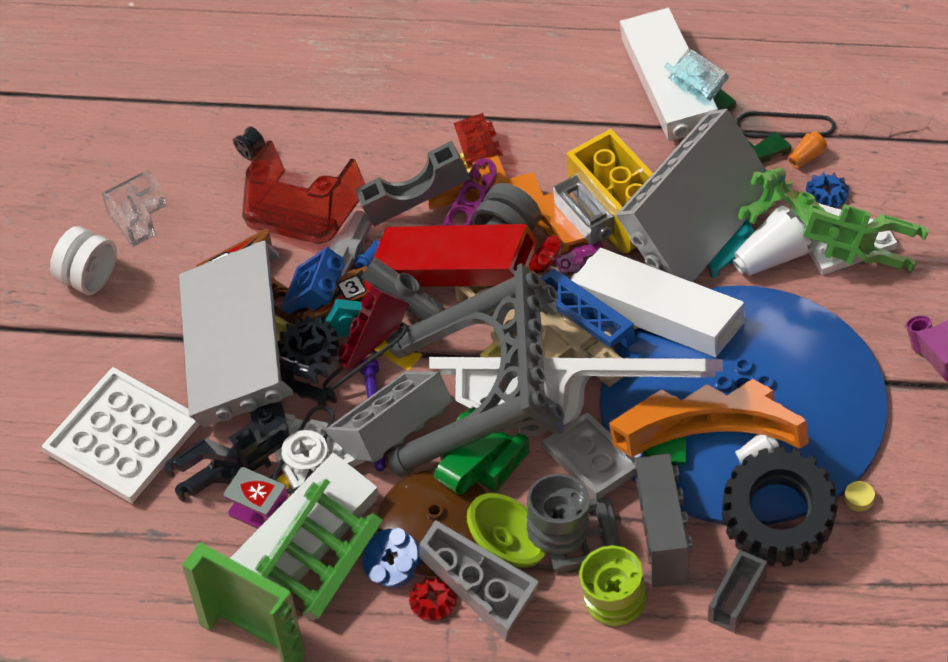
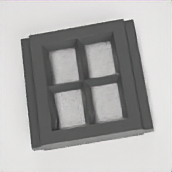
(601, 533)

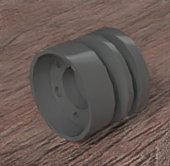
(558, 513)

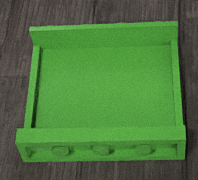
(244, 599)

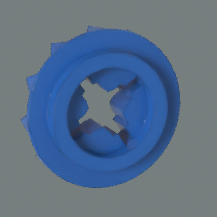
(838, 194)

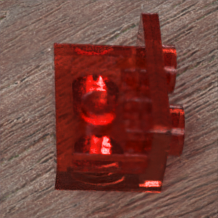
(476, 139)

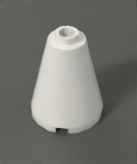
(772, 244)

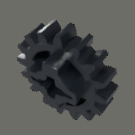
(309, 342)

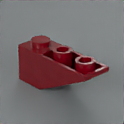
(376, 322)

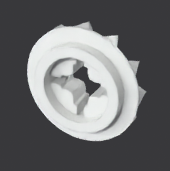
(312, 442)

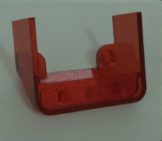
(297, 211)

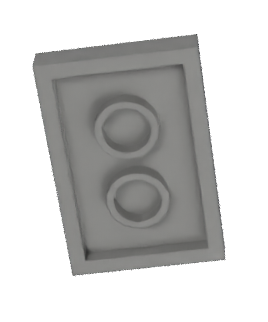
(589, 456)

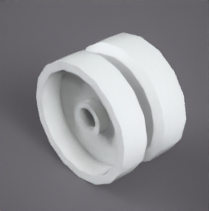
(83, 260)

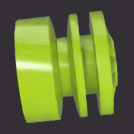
(613, 585)

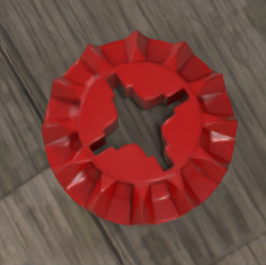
(545, 254)
(424, 607)

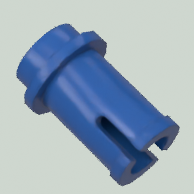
(366, 258)

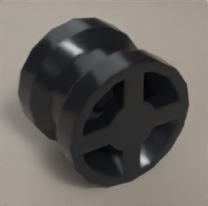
(249, 142)

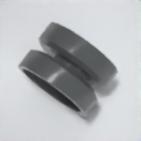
(507, 206)

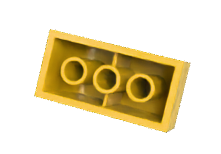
(610, 175)

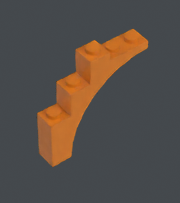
(552, 219)
(704, 411)

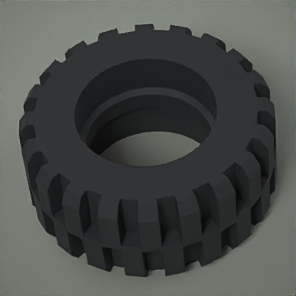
(787, 470)

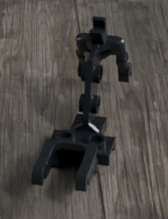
(254, 442)

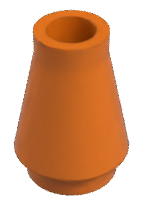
(809, 148)

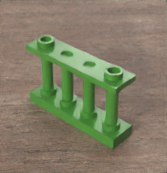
(345, 551)

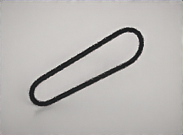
(785, 115)
(324, 386)
(290, 491)

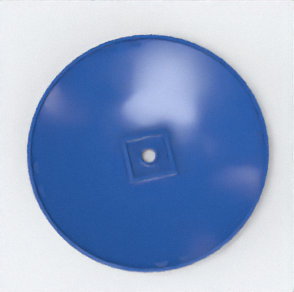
(814, 371)

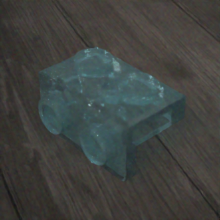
(697, 74)

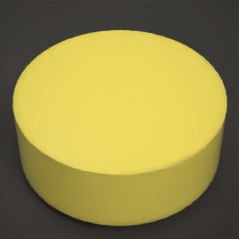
(859, 496)

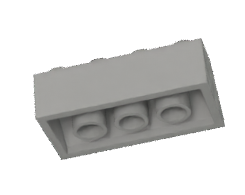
(390, 415)

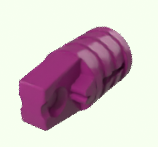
(573, 260)

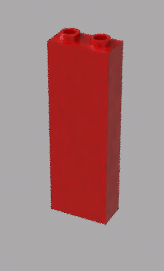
(457, 253)

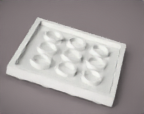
(121, 435)

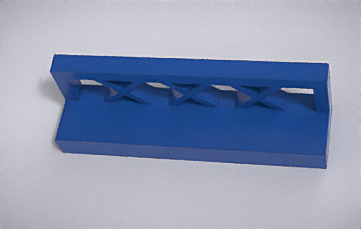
(597, 314)

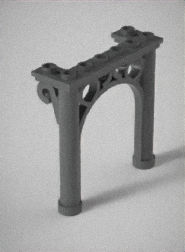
(524, 407)

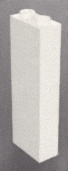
(650, 44)
(663, 302)
(345, 487)

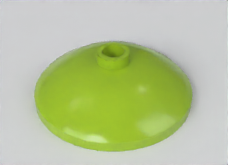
(500, 528)

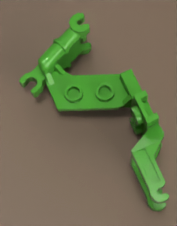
(843, 233)

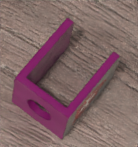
(254, 497)

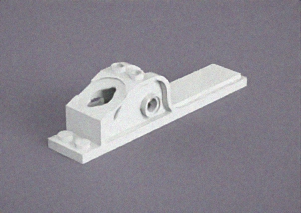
(564, 376)

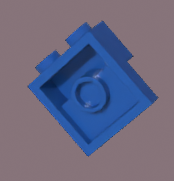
(314, 282)

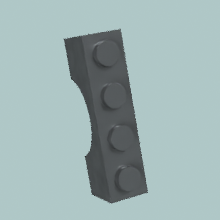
(387, 199)

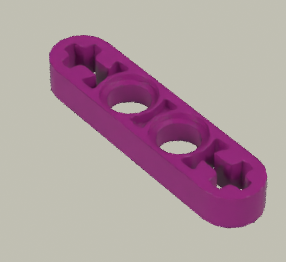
(465, 206)

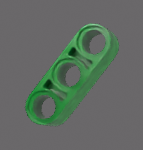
(469, 463)

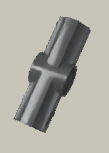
(403, 286)

